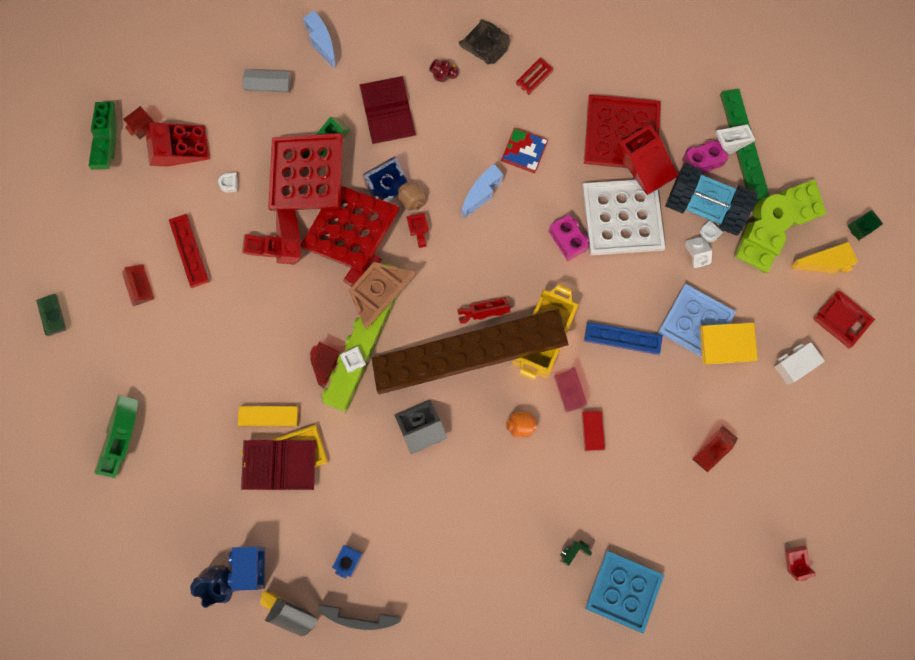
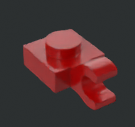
(418, 226)

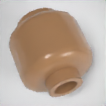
(411, 196)

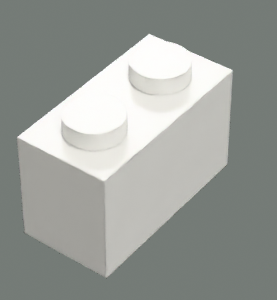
(799, 363)

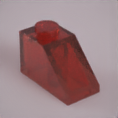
(323, 362)
(715, 448)

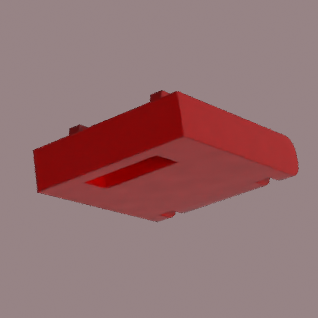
(840, 316)

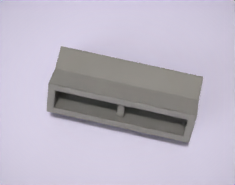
(266, 81)

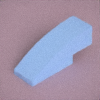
(320, 37)
(482, 190)

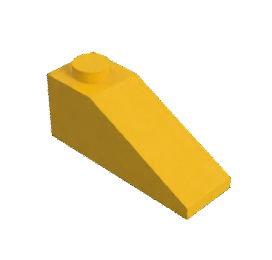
(829, 261)

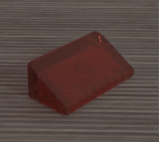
(137, 284)

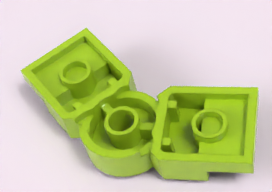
(766, 235)

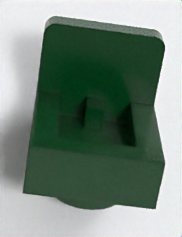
(865, 225)
(570, 552)

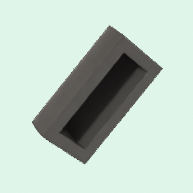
(291, 618)

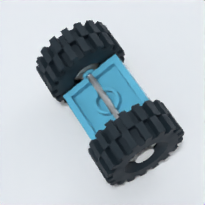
(711, 199)

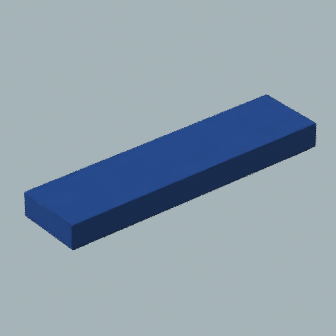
(623, 338)

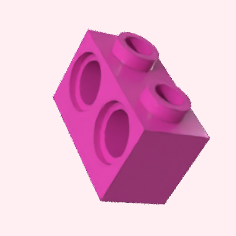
(706, 161)
(564, 239)

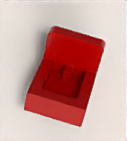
(798, 563)

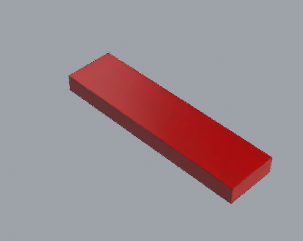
(189, 251)

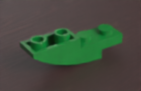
(104, 135)
(118, 436)

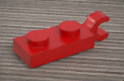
(484, 309)

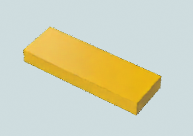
(268, 416)

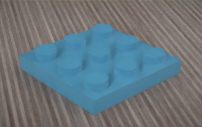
(624, 592)

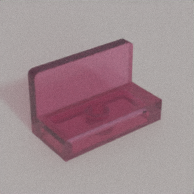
(570, 390)

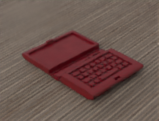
(387, 110)
(278, 465)

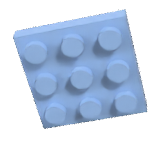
(688, 313)

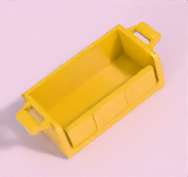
(542, 363)

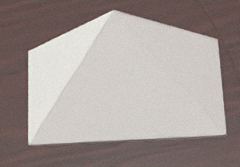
(735, 138)

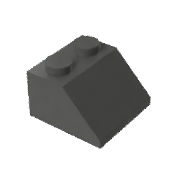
(421, 426)

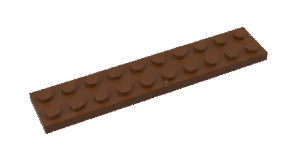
(469, 351)

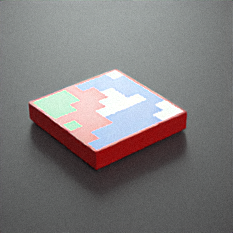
(524, 150)

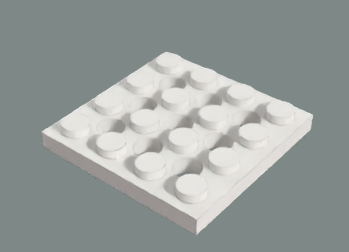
(631, 207)

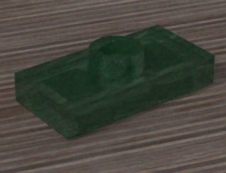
(51, 315)

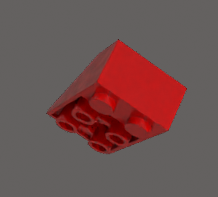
(176, 144)
(647, 159)

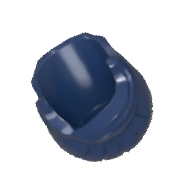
(212, 586)

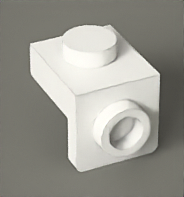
(700, 251)

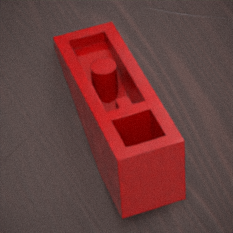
(287, 237)

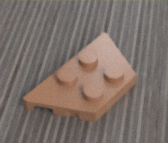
(377, 290)

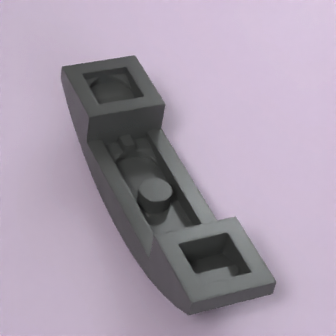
(333, 614)

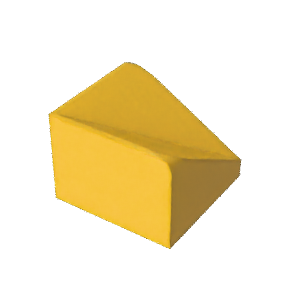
(268, 599)

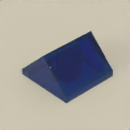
(385, 179)

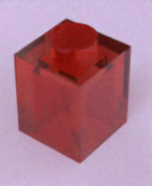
(137, 122)

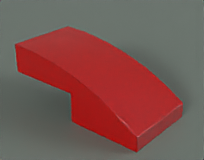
(259, 245)

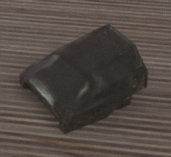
(486, 42)

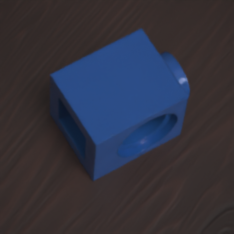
(355, 557)

